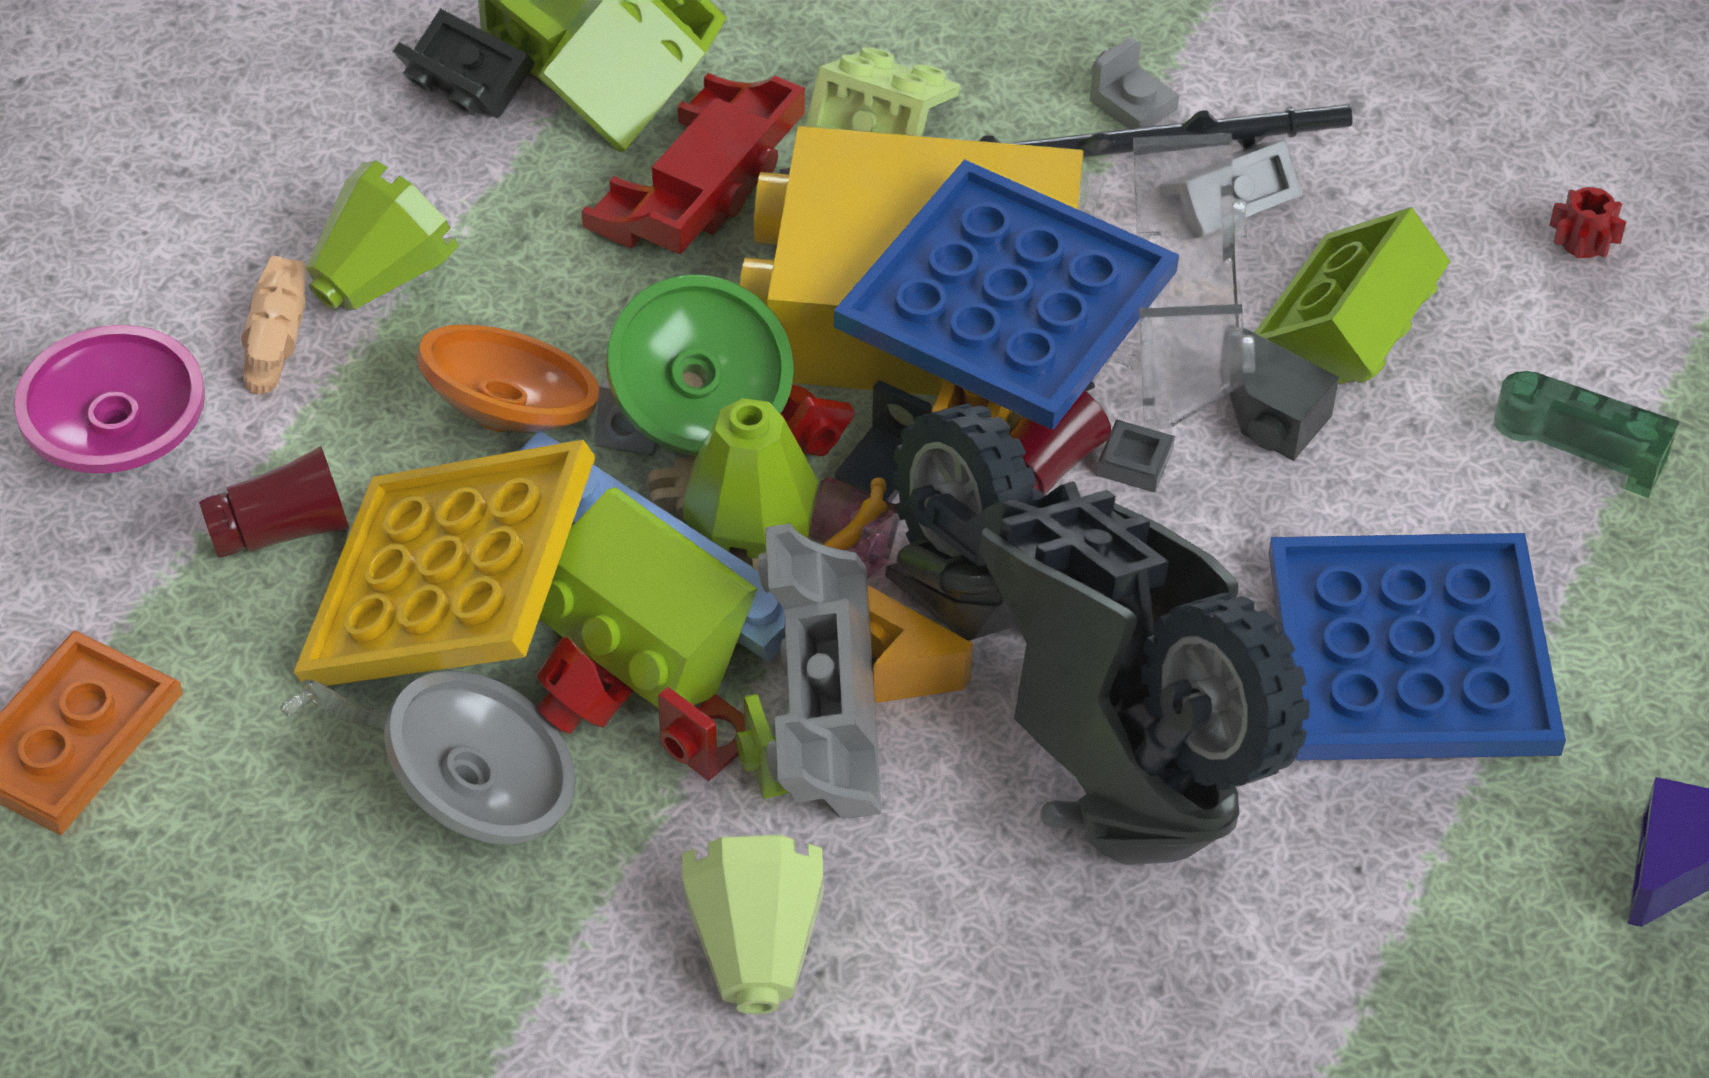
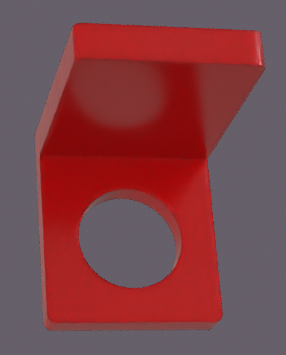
(691, 732)

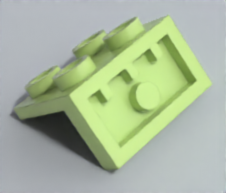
(876, 94)

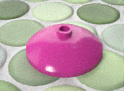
(109, 399)

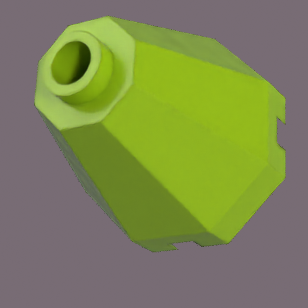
(376, 239)
(749, 479)

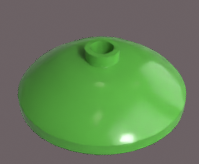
(702, 329)

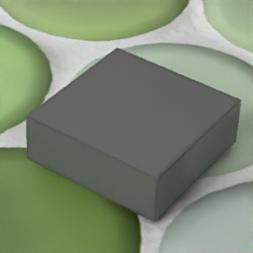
(1135, 456)

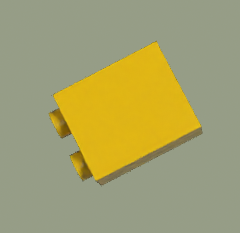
(841, 213)

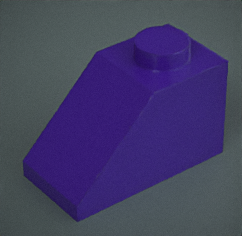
(1671, 850)

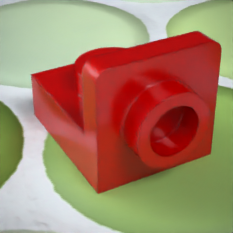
(816, 421)

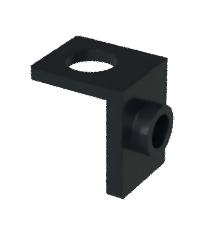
(876, 450)

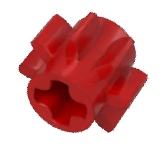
(1588, 222)

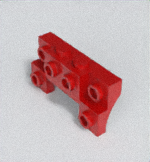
(706, 168)

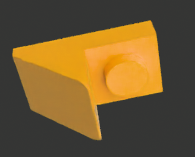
(914, 652)

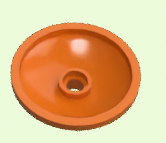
(506, 378)

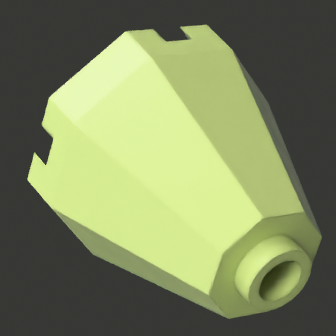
(754, 915)

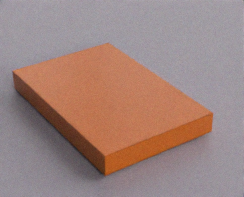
(76, 728)

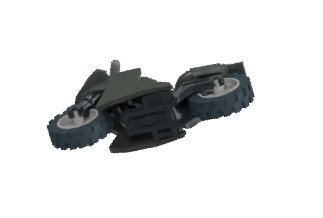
(1134, 638)

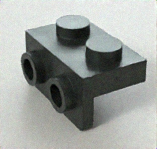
(465, 63)

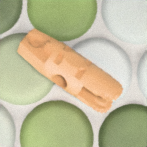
(273, 322)

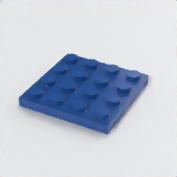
(1006, 293)
(1417, 646)

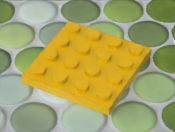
(447, 566)

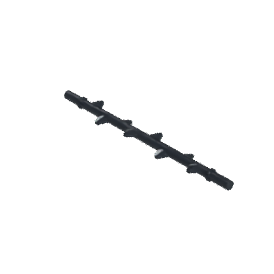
(1245, 130)

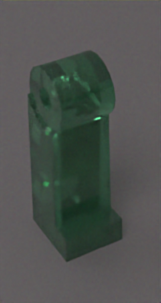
(1587, 426)

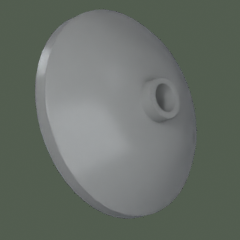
(479, 757)

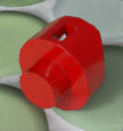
(577, 688)

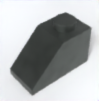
(1284, 399)

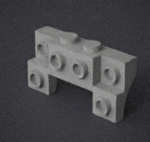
(829, 722)

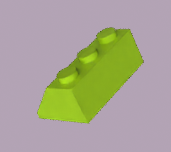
(1357, 295)
(647, 601)

